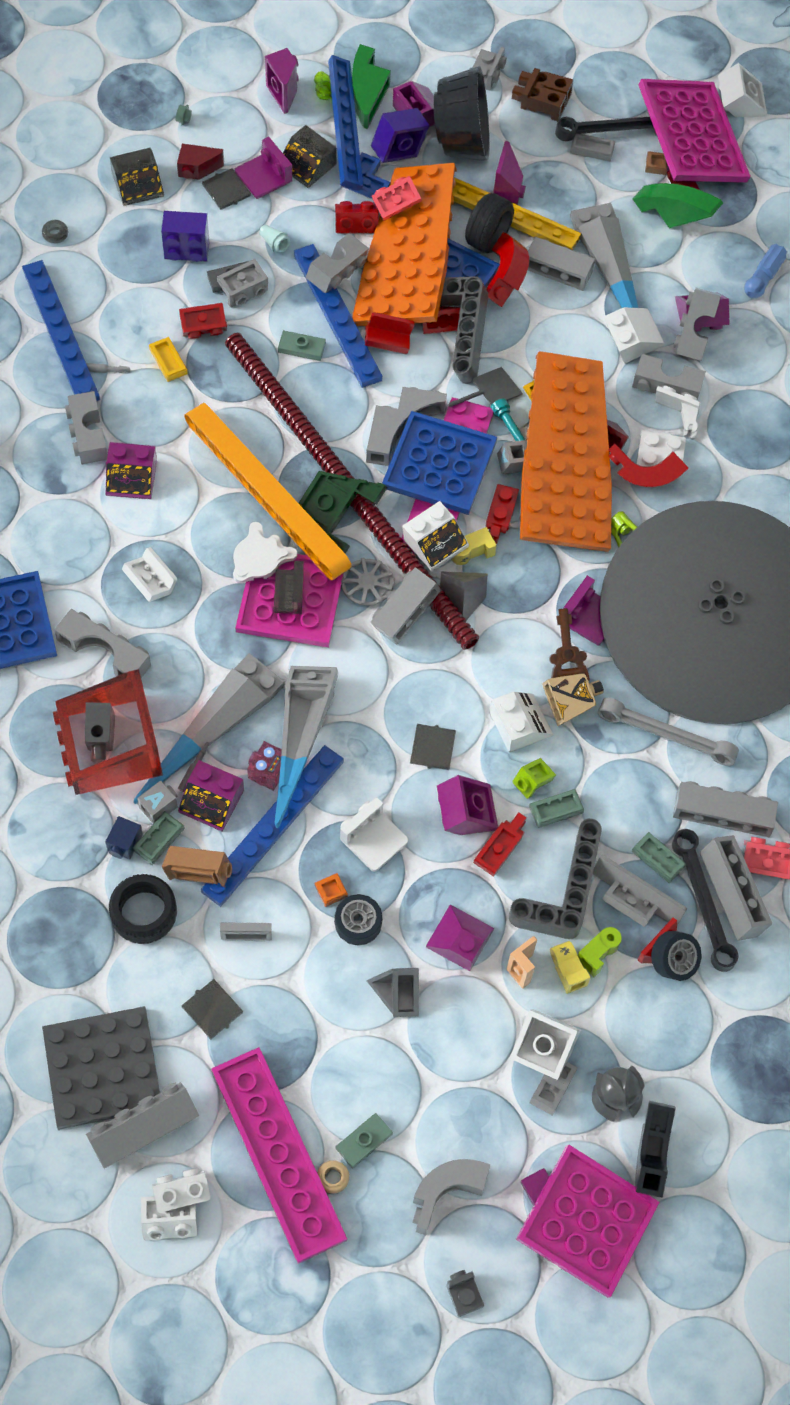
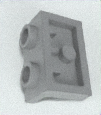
(490, 65)
(243, 283)

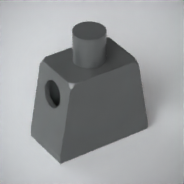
(98, 722)

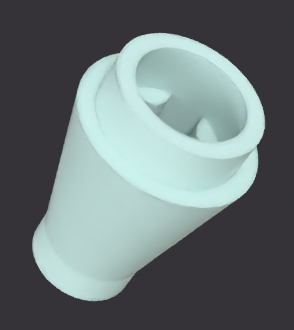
(276, 239)

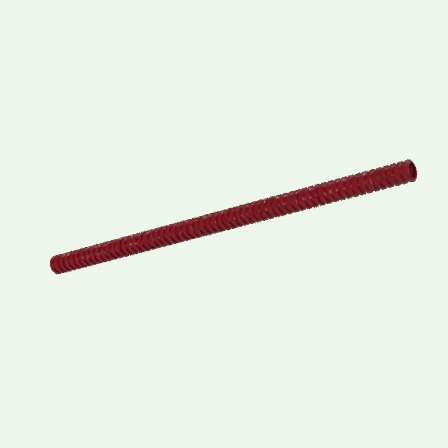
(330, 463)

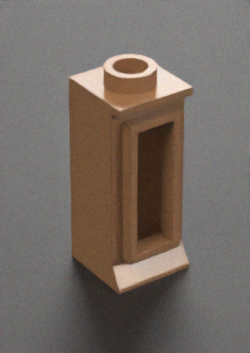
(197, 865)

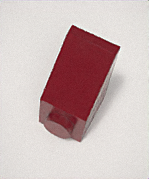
(199, 161)

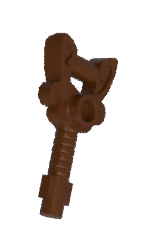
(567, 651)

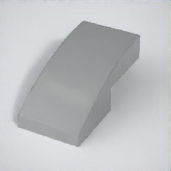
(552, 1090)

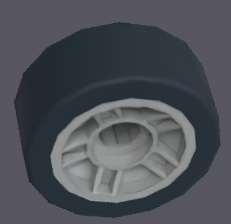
(351, 909)
(687, 958)

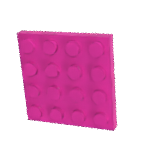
(318, 608)
(587, 1221)

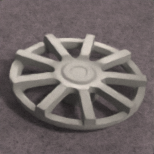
(367, 581)

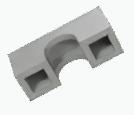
(346, 257)
(701, 304)
(650, 376)
(84, 412)

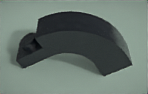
(653, 1149)

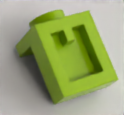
(532, 777)

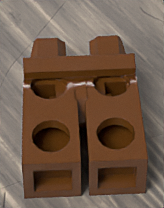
(543, 92)

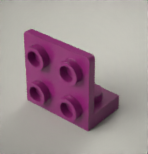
(266, 171)
(585, 612)

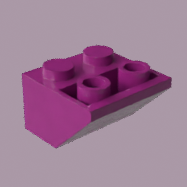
(412, 96)

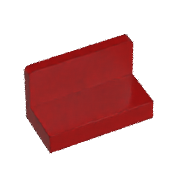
(389, 333)

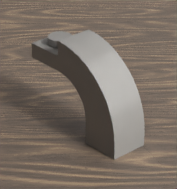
(451, 1176)

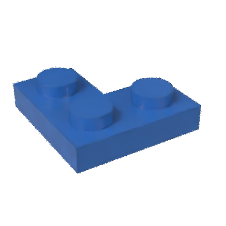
(370, 182)

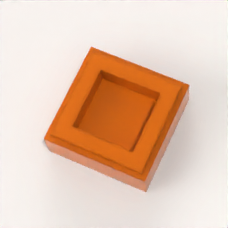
(331, 889)

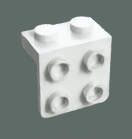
(372, 835)

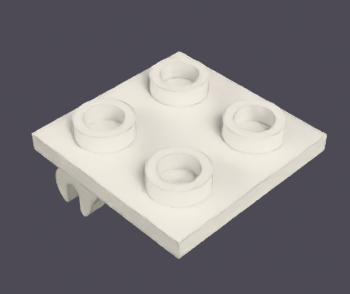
(685, 404)

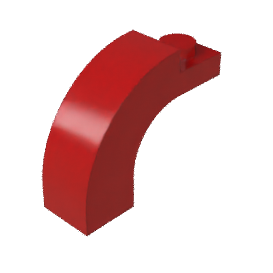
(512, 268)
(650, 476)

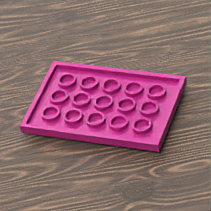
(694, 131)

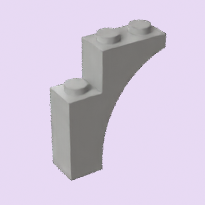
(390, 422)

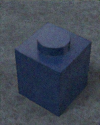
(123, 838)

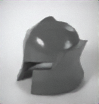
(617, 1090)

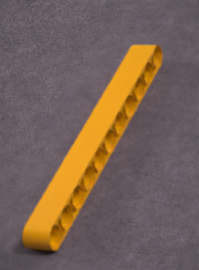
(268, 491)

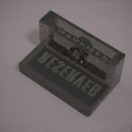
(289, 589)

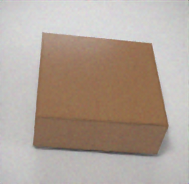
(656, 163)

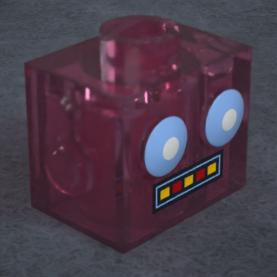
(265, 766)

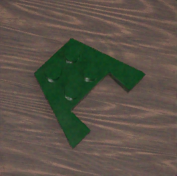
(332, 495)

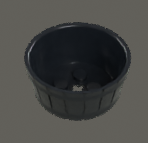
(463, 115)

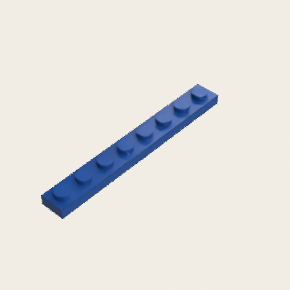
(345, 123)
(341, 324)
(59, 329)
(265, 832)

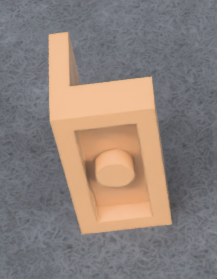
(519, 964)

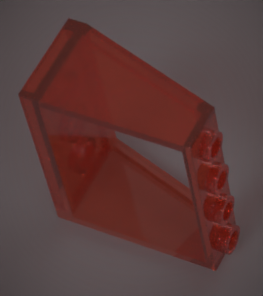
(122, 769)

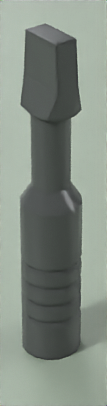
(202, 752)

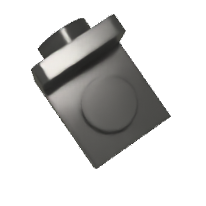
(464, 1293)

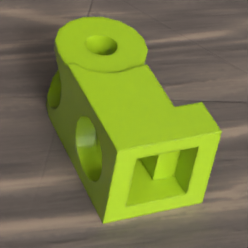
(598, 948)

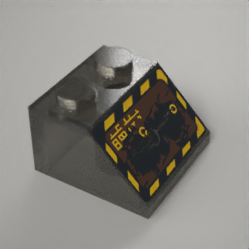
(310, 156)
(136, 176)

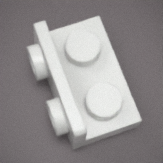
(167, 1224)

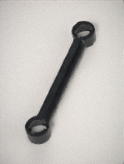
(598, 126)
(705, 900)

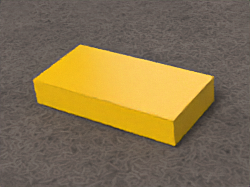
(168, 359)

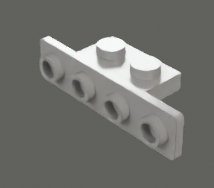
(634, 895)

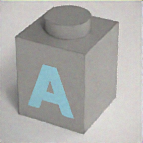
(512, 456)
(157, 801)

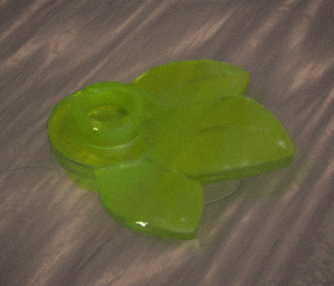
(323, 85)

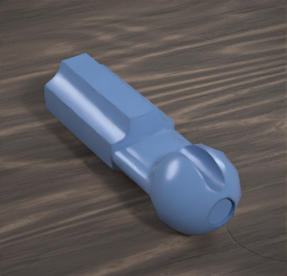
(765, 271)

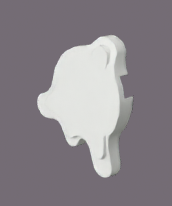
(259, 555)

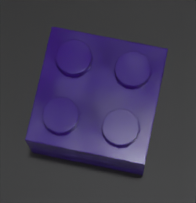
(399, 135)
(185, 236)

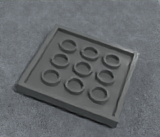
(99, 1066)

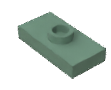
(301, 345)
(556, 808)
(158, 838)
(658, 857)
(364, 1140)

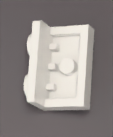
(150, 575)
(181, 1191)

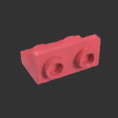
(396, 197)
(767, 858)

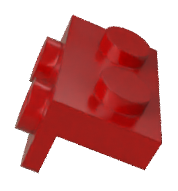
(356, 217)
(203, 320)

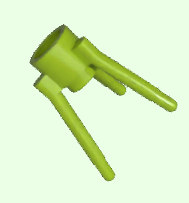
(621, 525)

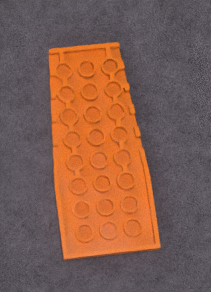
(410, 251)
(566, 456)

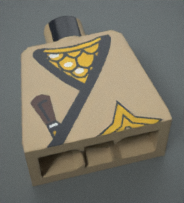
(571, 696)

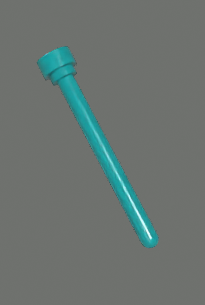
(501, 410)

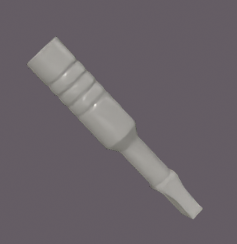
(103, 368)

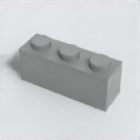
(560, 263)
(405, 605)

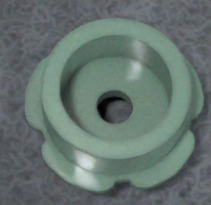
(183, 114)

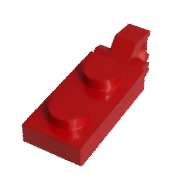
(501, 510)
(500, 845)

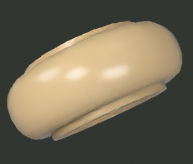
(338, 1166)

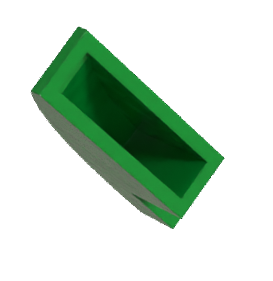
(369, 84)
(677, 203)

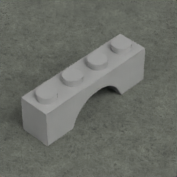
(79, 631)

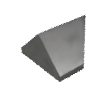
(464, 590)
(398, 990)

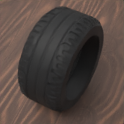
(488, 221)
(142, 884)

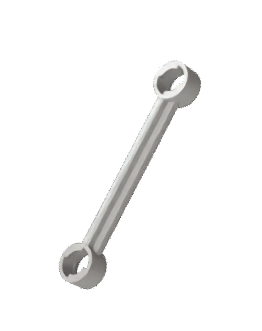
(720, 751)

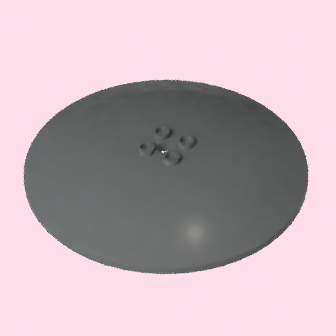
(665, 621)

